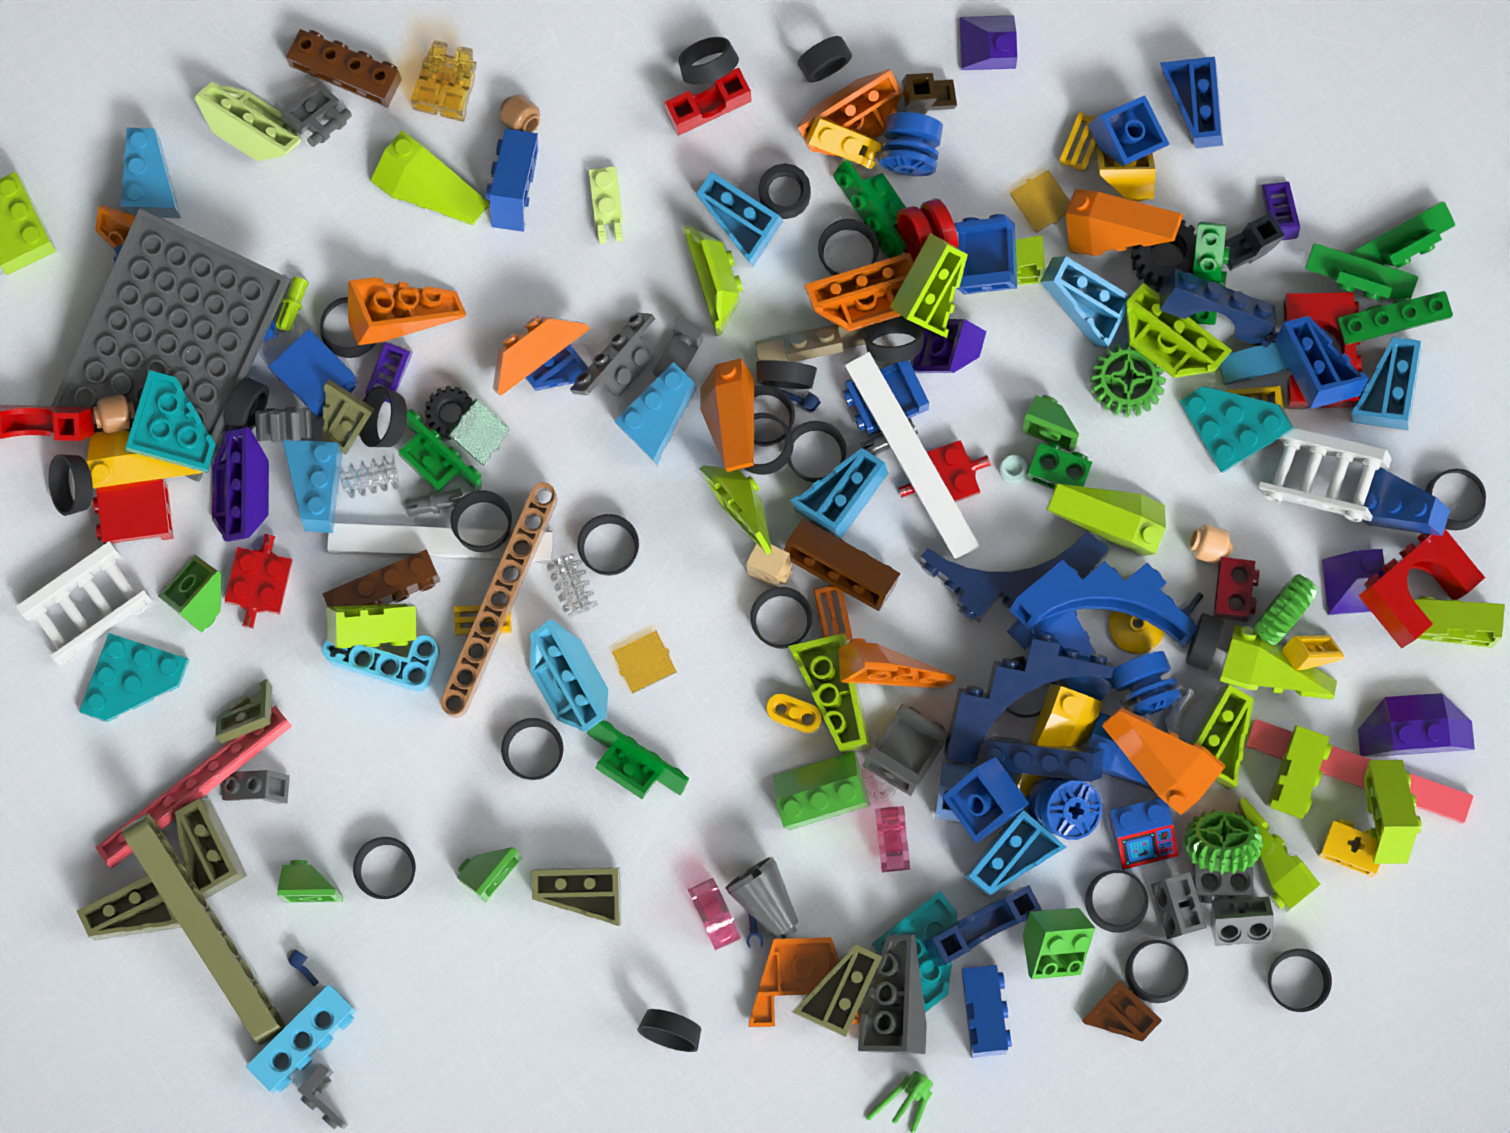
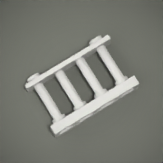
(1319, 447)
(59, 592)

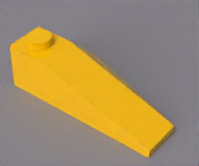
(114, 465)
(1063, 722)

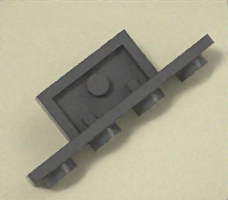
(619, 361)

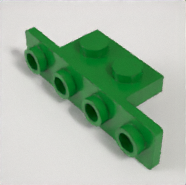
(875, 204)
(1408, 238)
(1208, 262)
(1360, 273)
(1396, 317)
(433, 459)
(634, 765)

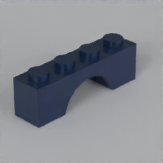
(1188, 295)
(1049, 761)
(981, 925)

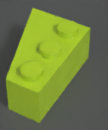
(1392, 810)

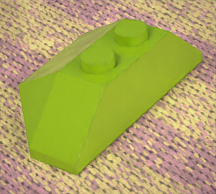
(715, 276)
(1170, 341)

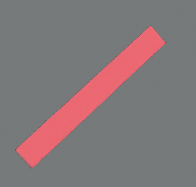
(1352, 768)
(197, 783)

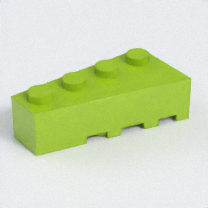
(837, 700)

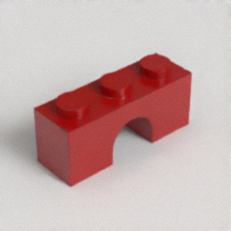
(722, 97)

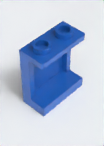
(990, 252)
(308, 367)
(903, 385)

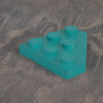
(1234, 424)
(169, 426)
(130, 677)
(924, 922)

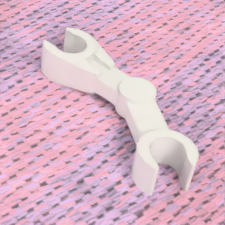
(1173, 719)

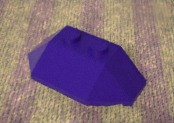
(240, 485)
(1415, 727)

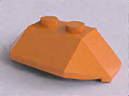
(857, 106)
(860, 295)
(532, 348)

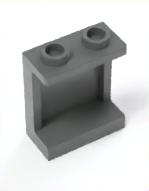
(906, 749)

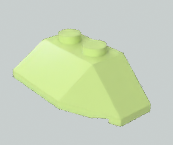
(246, 122)

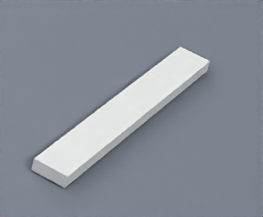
(911, 456)
(437, 541)

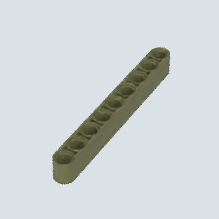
(203, 929)

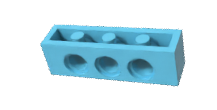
(264, 1064)

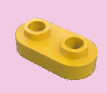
(795, 711)

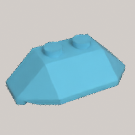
(567, 677)

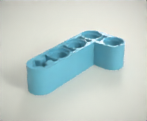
(380, 658)

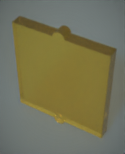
(1041, 201)
(644, 662)

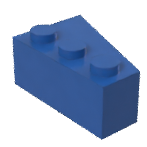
(1197, 97)
(512, 179)
(1317, 365)
(1404, 506)
(986, 1011)

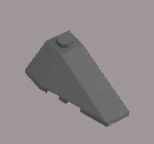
(896, 1005)

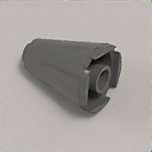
(765, 898)

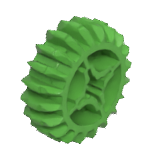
(1115, 380)
(1285, 609)
(1223, 842)

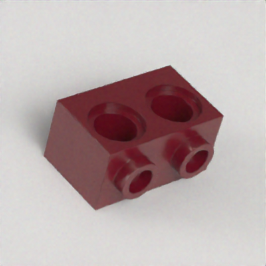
(1229, 588)

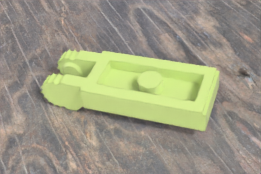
(606, 201)

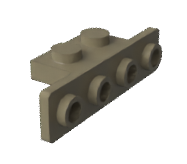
(809, 344)

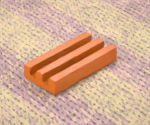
(828, 589)

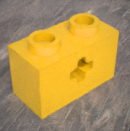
(1338, 851)

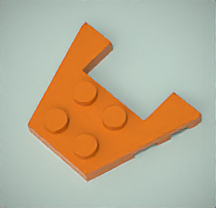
(792, 969)

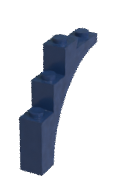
(982, 588)
(1042, 664)

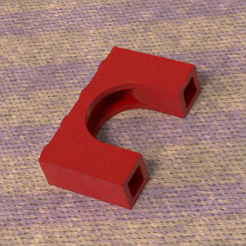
(1324, 311)
(1389, 594)

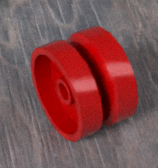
(916, 225)

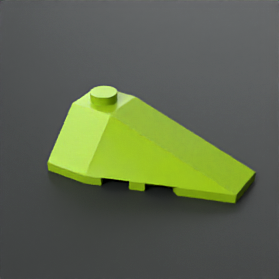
(418, 177)
(740, 501)
(1115, 515)
(1257, 663)
(1285, 875)

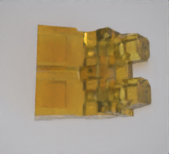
(445, 82)

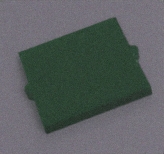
(479, 432)

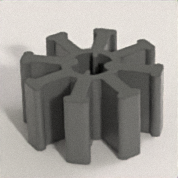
(283, 424)

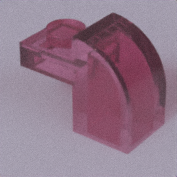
(892, 839)
(714, 913)

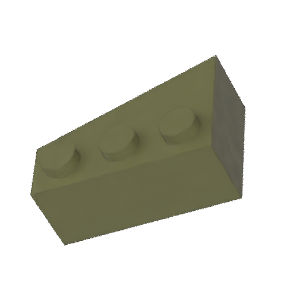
(207, 848)
(581, 890)
(128, 912)
(840, 992)

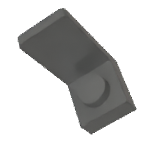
(680, 348)
(256, 785)
(319, 1081)

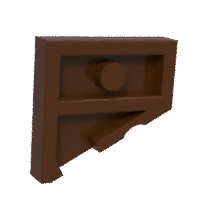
(1123, 1014)

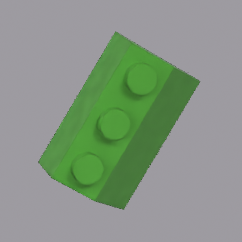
(820, 791)

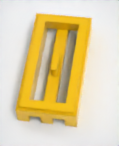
(1073, 163)
(458, 620)

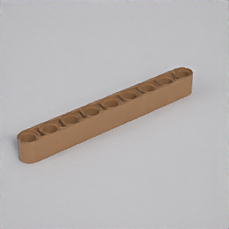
(499, 585)

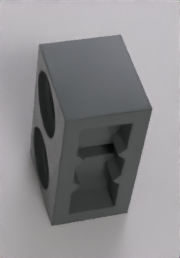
(1223, 887)
(1178, 905)
(1242, 921)

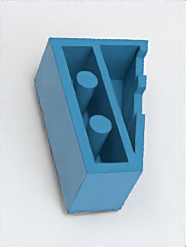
(146, 176)
(740, 216)
(1086, 298)
(1391, 390)
(657, 412)
(315, 481)
(843, 493)
(1012, 853)

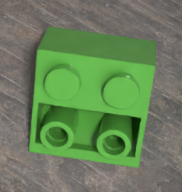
(1057, 942)

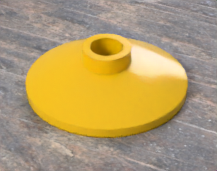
(1130, 638)

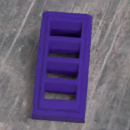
(1290, 224)
(379, 367)

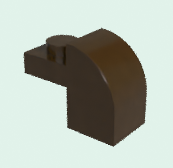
(925, 94)

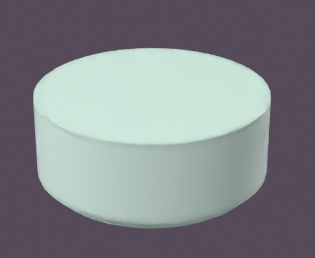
(1013, 468)

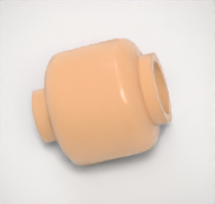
(1210, 544)

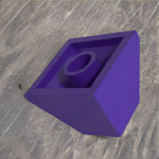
(988, 42)
(950, 353)
(1345, 579)

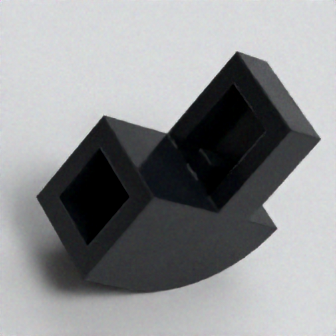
(1254, 241)

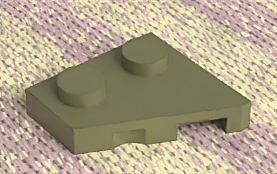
(343, 416)
(245, 715)

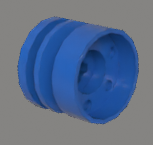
(911, 144)
(1144, 682)
(1051, 803)

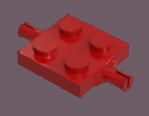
(955, 470)
(258, 581)

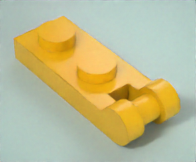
(843, 142)

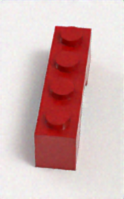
(50, 421)

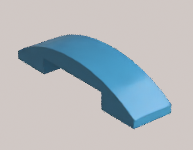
(1251, 363)

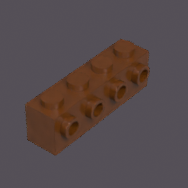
(344, 67)
(841, 564)
(387, 584)

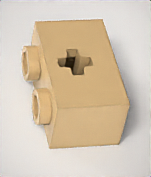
(770, 568)

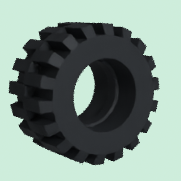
(1158, 274)

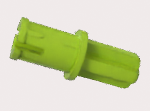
(291, 304)

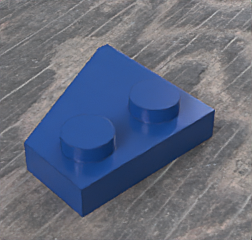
(558, 370)

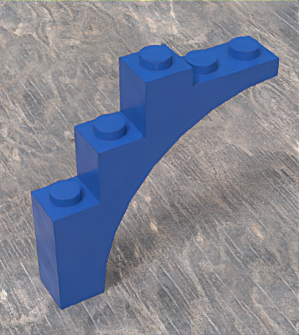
(1104, 588)

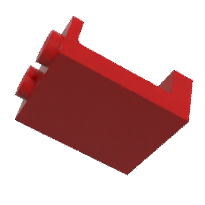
(133, 512)

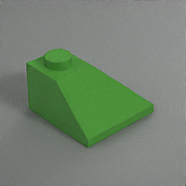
(1050, 423)
(195, 593)
(487, 871)
(305, 884)

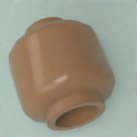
(520, 114)
(114, 413)

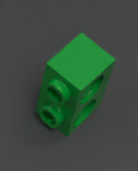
(1062, 461)

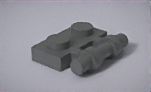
(310, 108)

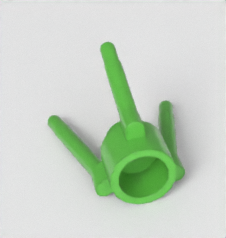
(916, 1087)

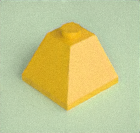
(1133, 180)

